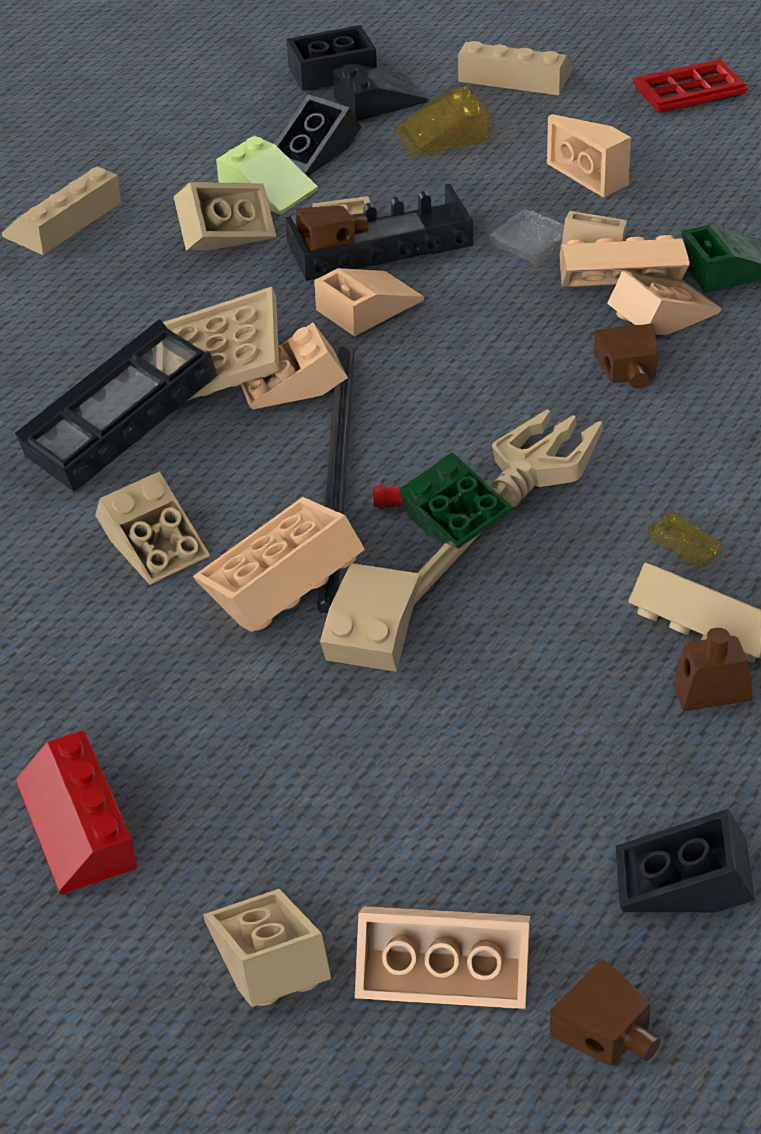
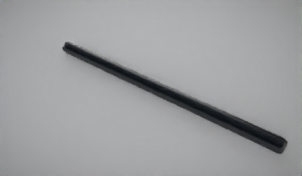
(338, 461)

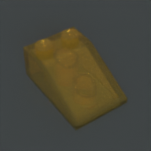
(445, 124)

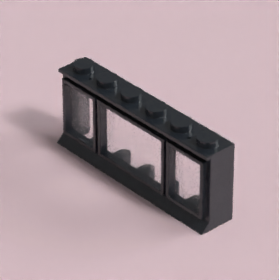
(115, 405)

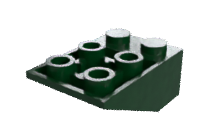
(722, 257)
(452, 502)

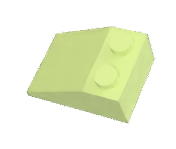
(265, 163)

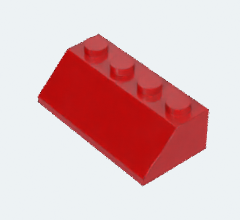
(75, 814)

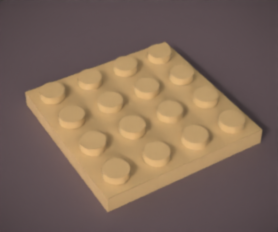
(238, 336)

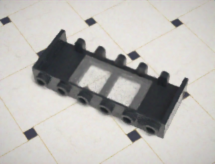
(391, 236)

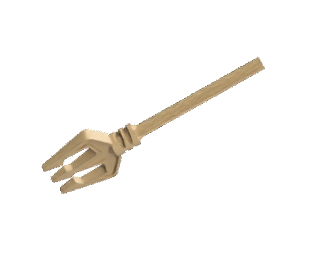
(522, 473)

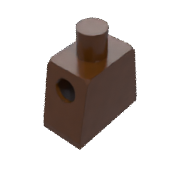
(328, 226)
(627, 353)
(713, 672)
(604, 1017)

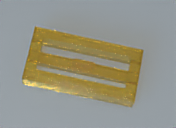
(681, 541)

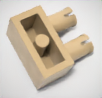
(592, 228)

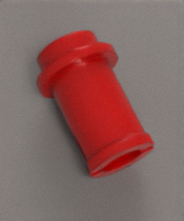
(386, 497)

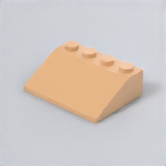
(280, 563)

